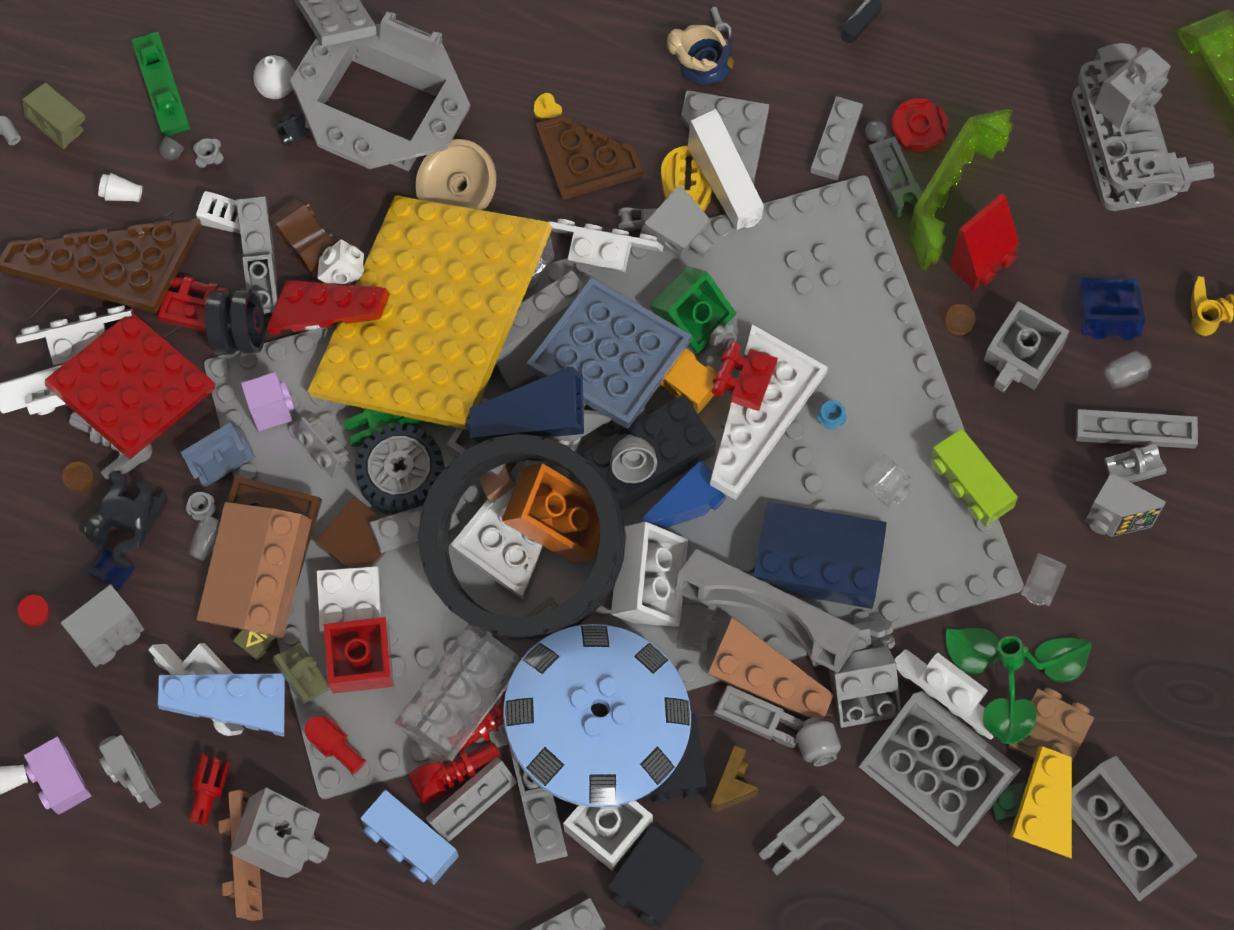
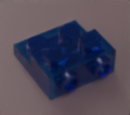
(1111, 308)

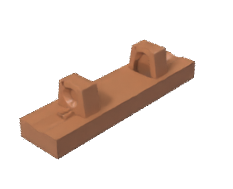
(247, 880)

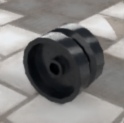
(235, 321)

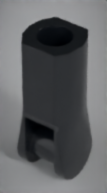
(860, 20)

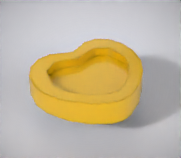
(546, 108)

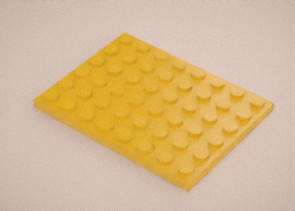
(449, 309)

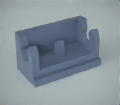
(218, 454)

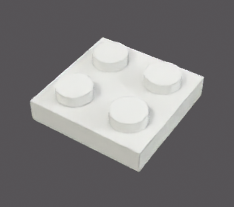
(348, 595)

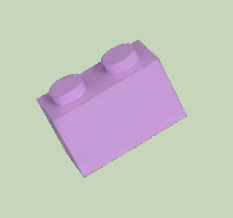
(268, 401)
(57, 776)

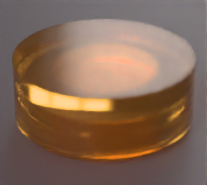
(960, 319)
(78, 477)

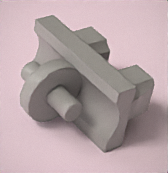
(1136, 464)

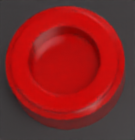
(33, 610)

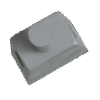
(679, 224)

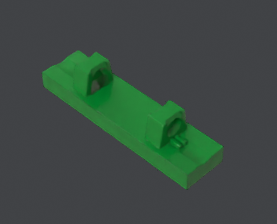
(160, 84)

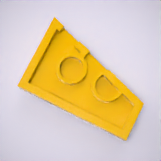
(1047, 804)

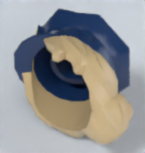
(702, 53)

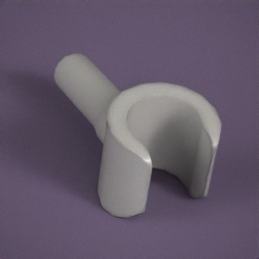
(720, 26)

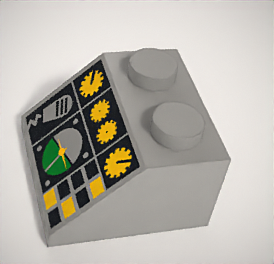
(1123, 508)

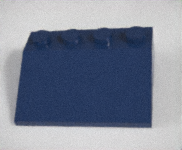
(820, 554)

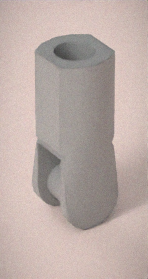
(627, 215)

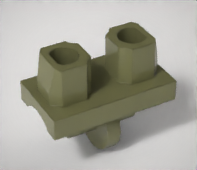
(301, 673)

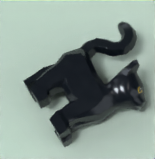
(124, 513)

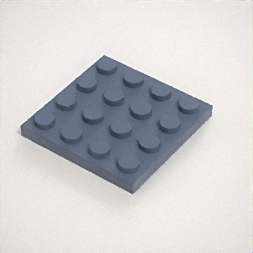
(616, 349)

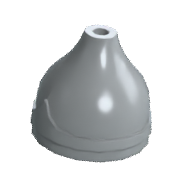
(633, 459)

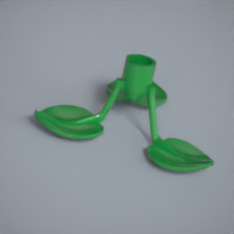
(1014, 719)

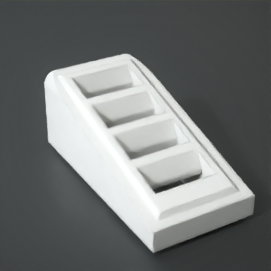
(214, 220)

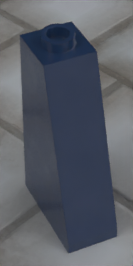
(541, 408)

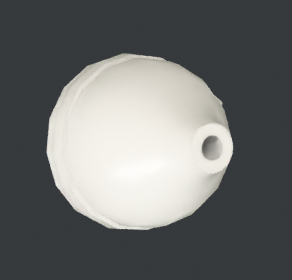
(273, 77)

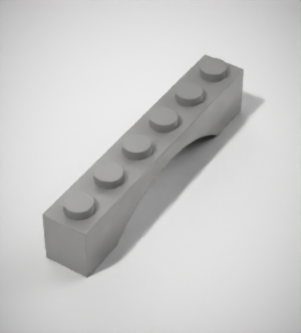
(715, 582)

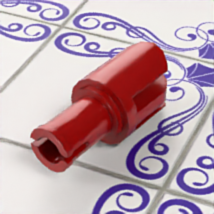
(332, 742)
(206, 791)

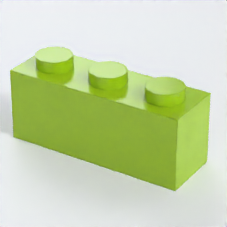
(973, 478)

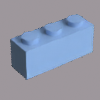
(408, 838)

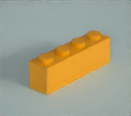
(690, 379)

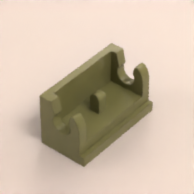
(53, 115)

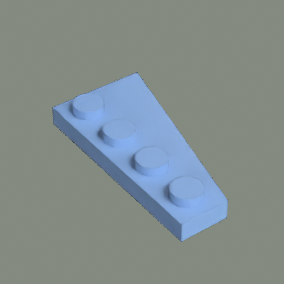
(234, 698)

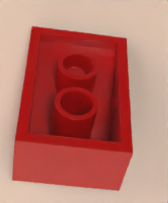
(985, 244)

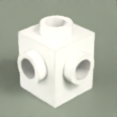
(341, 264)

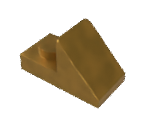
(730, 789)

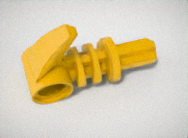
(1219, 310)

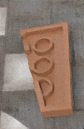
(762, 671)

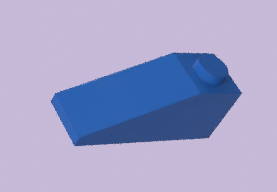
(686, 500)

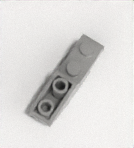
(258, 250)
(540, 817)

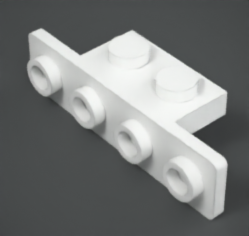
(600, 248)
(69, 339)
(30, 393)
(199, 662)
(947, 685)

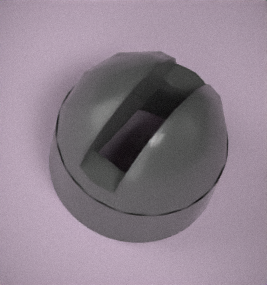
(170, 148)

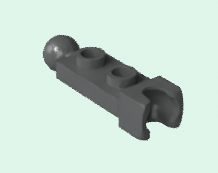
(892, 167)

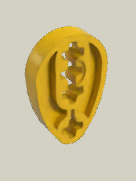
(673, 175)

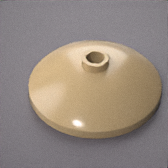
(447, 170)

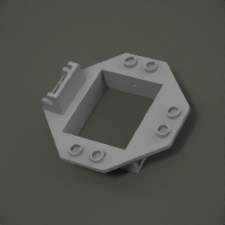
(402, 55)

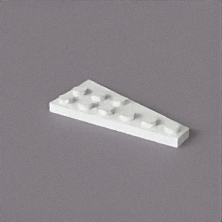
(753, 433)
(497, 547)

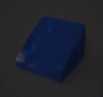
(107, 572)

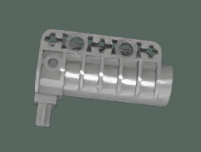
(1136, 154)

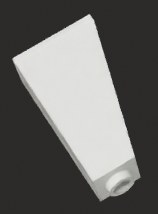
(724, 170)

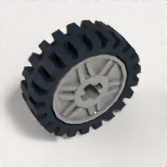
(395, 450)

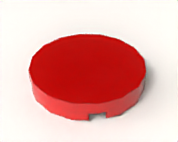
(919, 125)

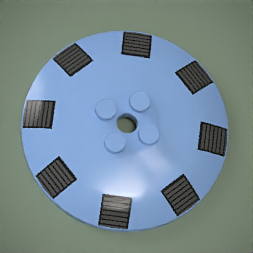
(590, 756)

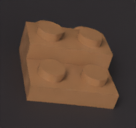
(1056, 727)

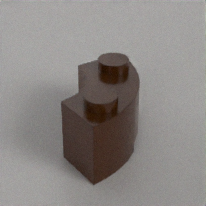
(298, 228)

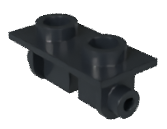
(293, 128)

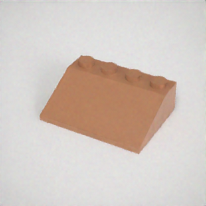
(254, 569)

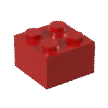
(358, 655)

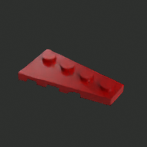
(323, 304)

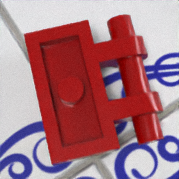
(184, 309)
(753, 379)

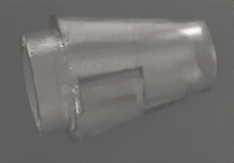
(204, 537)

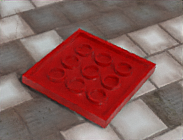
(130, 385)

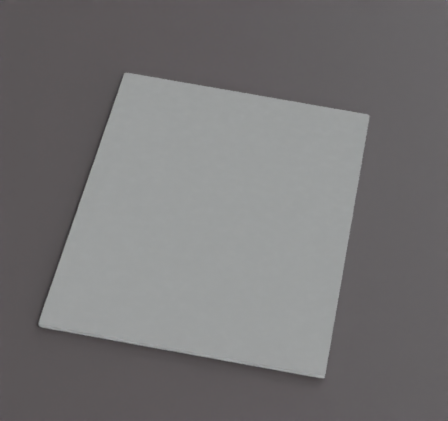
(808, 274)

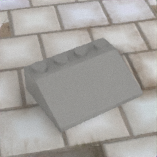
(939, 767)

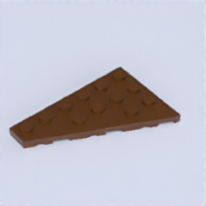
(117, 266)

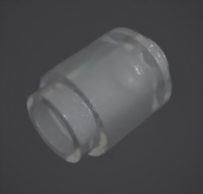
(1128, 370)

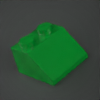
(694, 306)

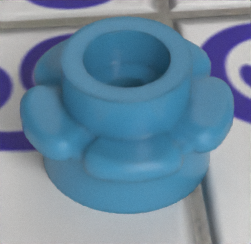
(832, 407)

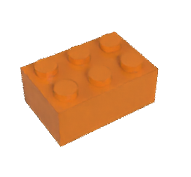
(554, 513)

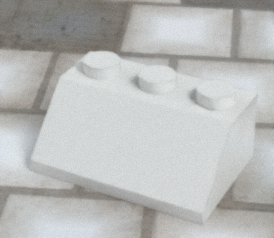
(649, 576)

